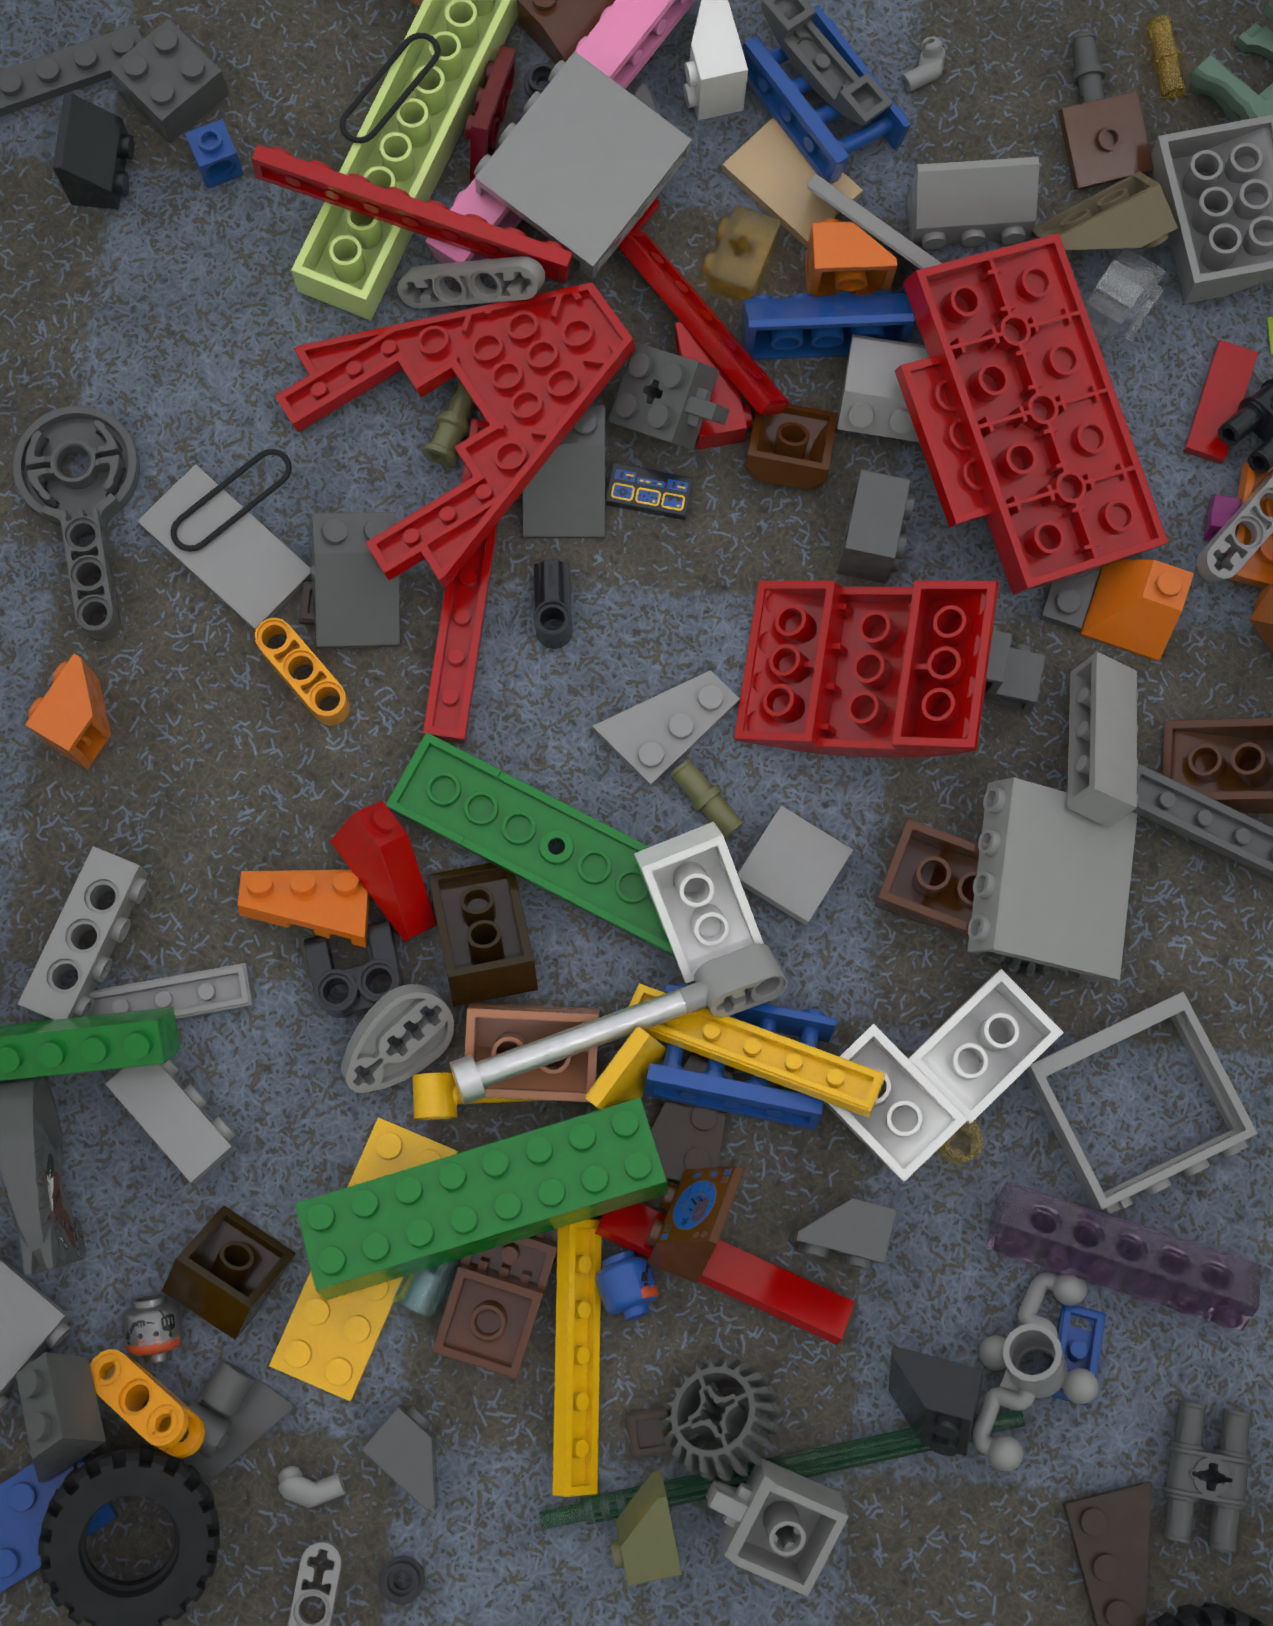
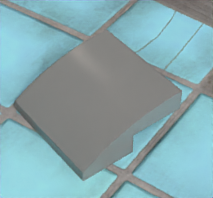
(793, 865)

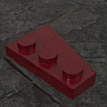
(490, 107)

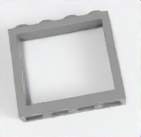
(1211, 1071)

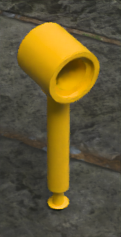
(437, 1097)

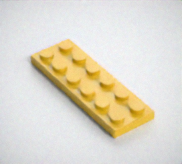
(335, 1338)

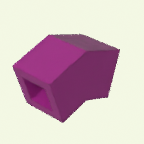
(1218, 513)

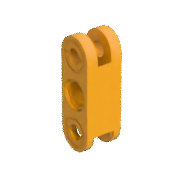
(163, 1420)

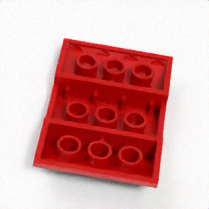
(867, 668)

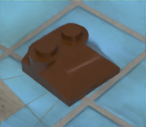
(792, 447)

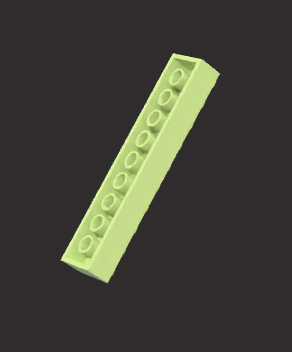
(351, 255)

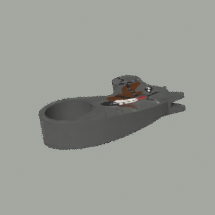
(33, 1176)

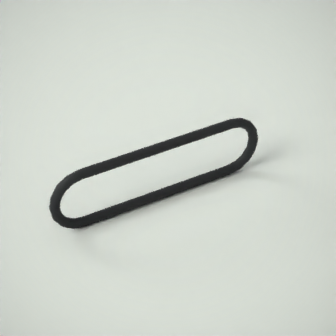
(377, 77)
(221, 486)

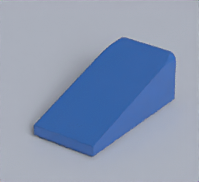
(1079, 1345)

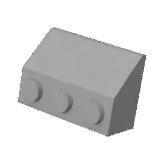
(973, 202)
(870, 391)

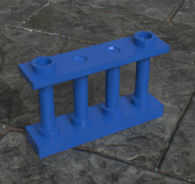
(807, 125)
(755, 1096)

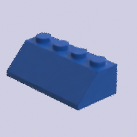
(821, 324)

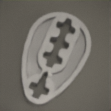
(387, 1018)

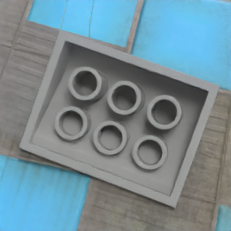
(1222, 204)

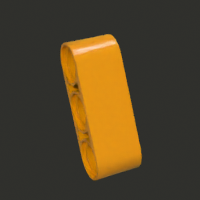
(293, 655)

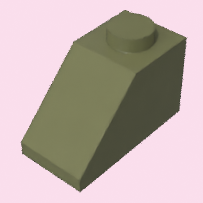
(646, 1536)

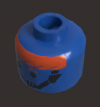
(627, 1285)

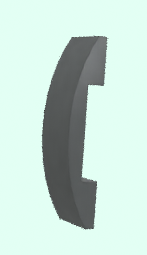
(821, 64)

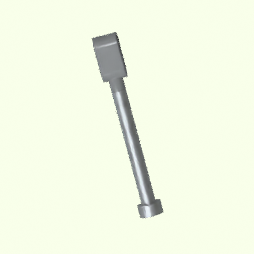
(722, 985)

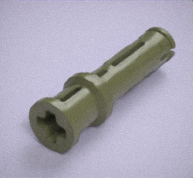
(450, 429)

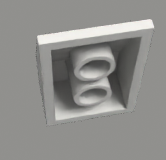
(716, 63)
(698, 897)
(985, 1045)
(910, 1112)

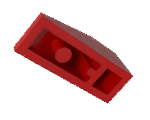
(724, 394)
(386, 866)

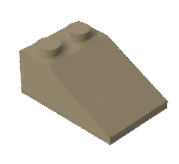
(1118, 217)

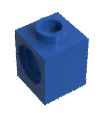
(214, 153)

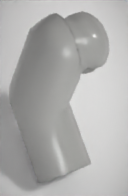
(929, 67)
(306, 1492)

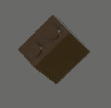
(227, 1272)

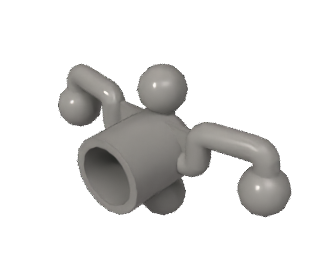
(1020, 1389)

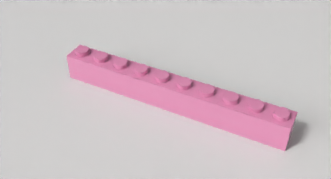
(616, 46)

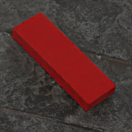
(1219, 399)

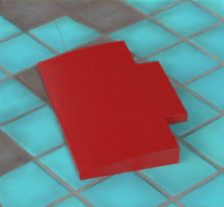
(1025, 415)

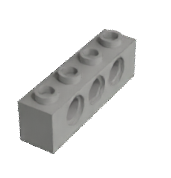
(80, 914)

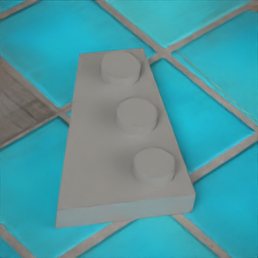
(667, 726)

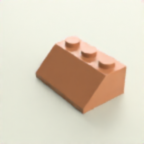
(503, 1027)

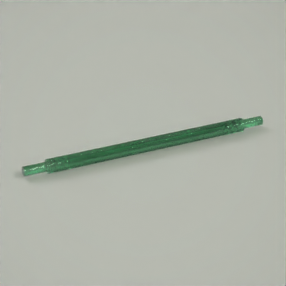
(805, 1463)

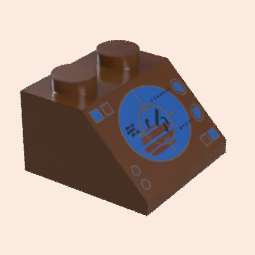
(693, 1220)

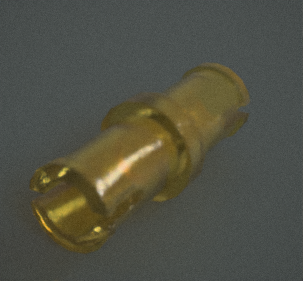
(1166, 57)

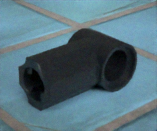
(552, 601)

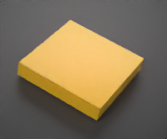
(627, 1072)

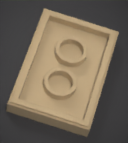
(777, 179)

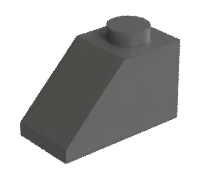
(407, 1453)

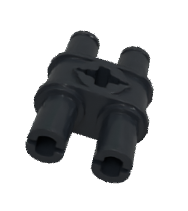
(1254, 415)

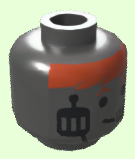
(152, 1327)

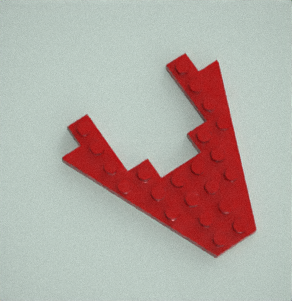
(525, 368)

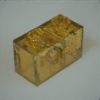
(745, 233)

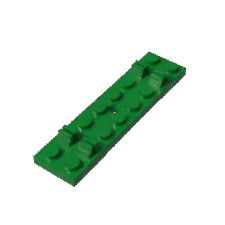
(513, 827)

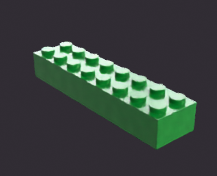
(480, 1199)

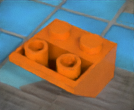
(72, 713)

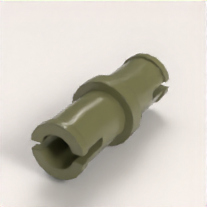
(706, 797)

